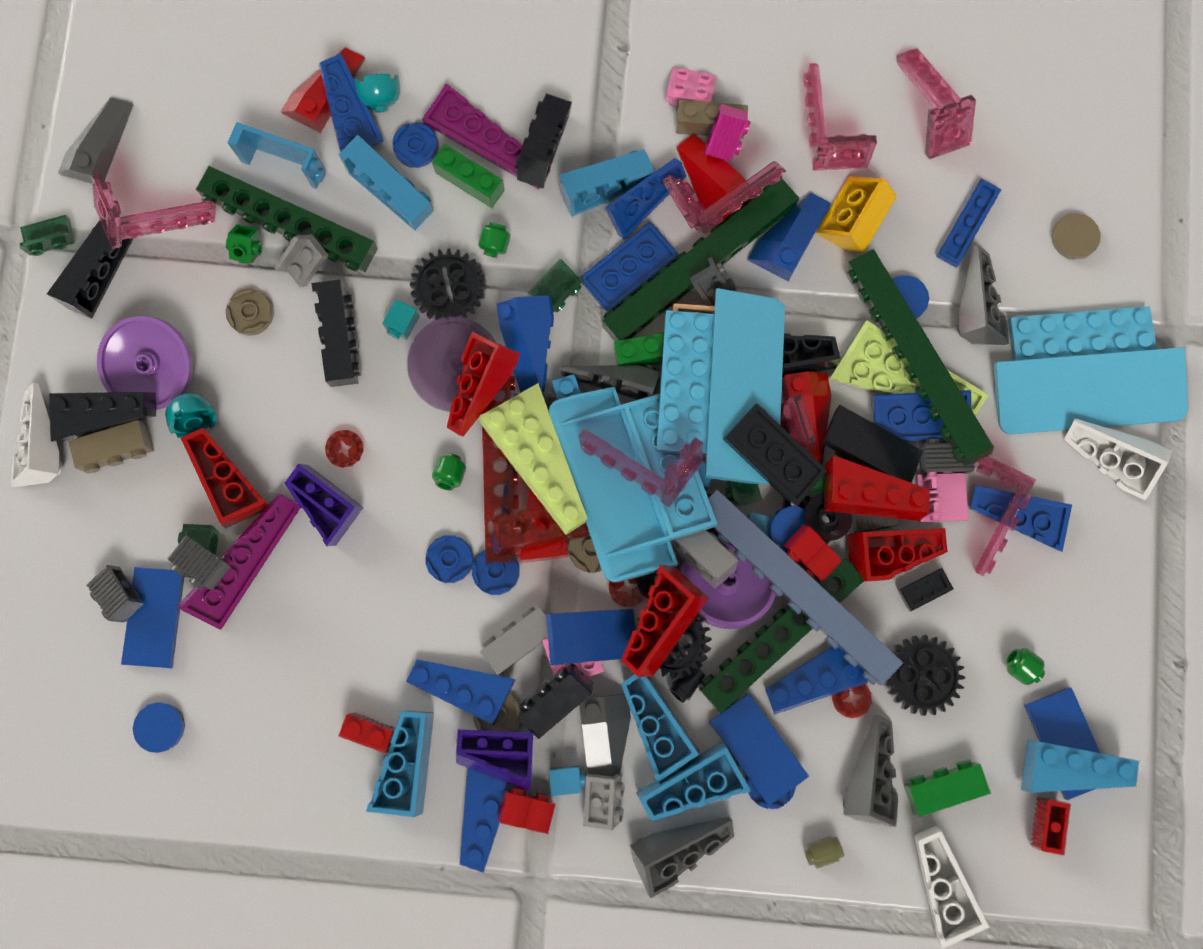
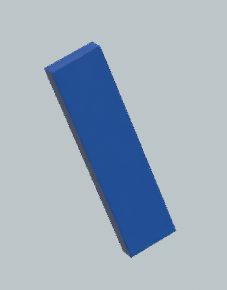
(968, 223)

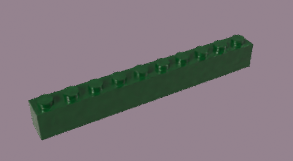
(722, 244)
(920, 359)

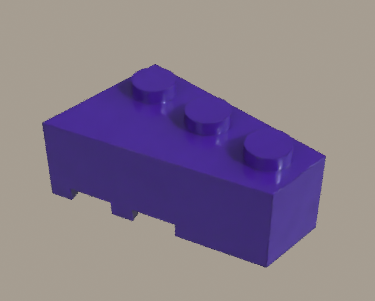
(324, 503)
(497, 754)

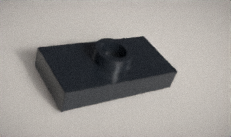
(925, 589)

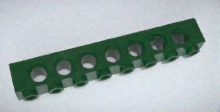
(216, 182)
(848, 581)

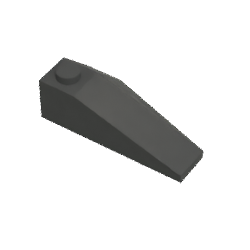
(97, 143)
(979, 309)
(628, 380)
(605, 733)
(870, 787)
(671, 852)

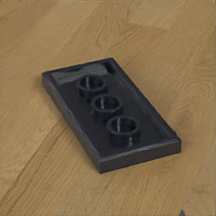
(871, 445)
(775, 455)

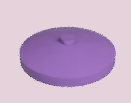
(145, 357)
(737, 600)

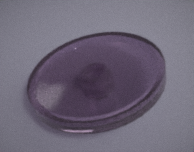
(436, 359)

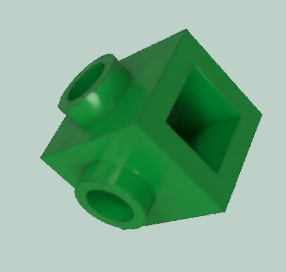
(244, 244)

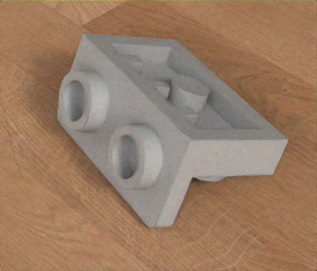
(302, 259)
(603, 801)

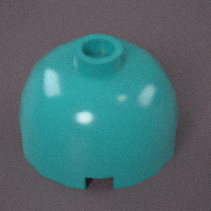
(378, 91)
(189, 413)

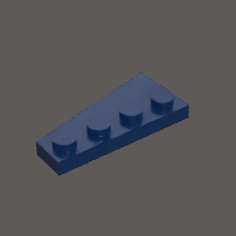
(347, 111)
(637, 203)
(1040, 520)
(815, 680)
(464, 688)
(480, 817)

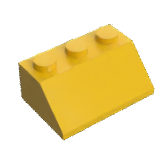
(857, 213)

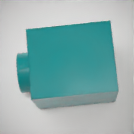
(400, 320)

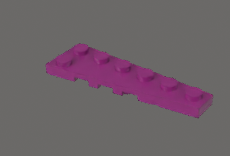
(472, 129)
(246, 560)

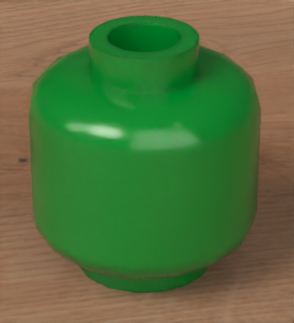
(494, 239)
(448, 472)
(1025, 666)

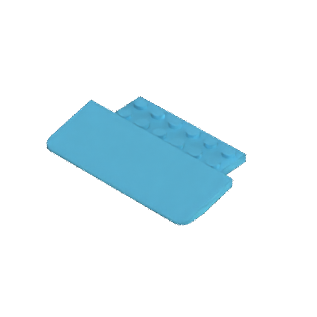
(1090, 370)
(716, 374)
(624, 521)

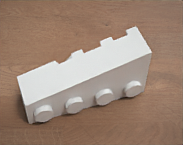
(948, 893)

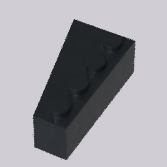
(543, 140)
(89, 273)
(337, 333)
(809, 353)
(88, 413)

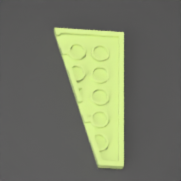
(873, 367)
(531, 444)

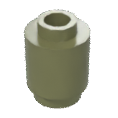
(824, 852)

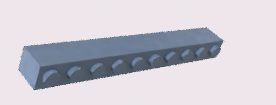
(803, 592)

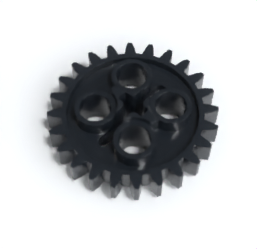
(468, 280)
(938, 659)
(687, 663)

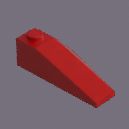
(309, 101)
(709, 175)
(483, 375)
(817, 400)
(889, 553)

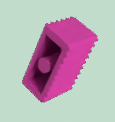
(727, 132)

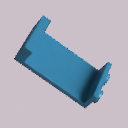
(246, 140)

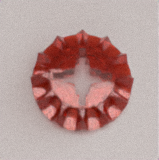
(334, 444)
(621, 597)
(847, 708)

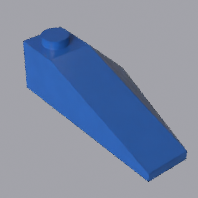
(787, 241)
(526, 329)

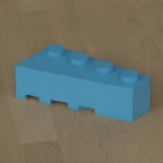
(603, 181)
(385, 183)
(661, 731)
(405, 767)
(1066, 768)
(696, 783)

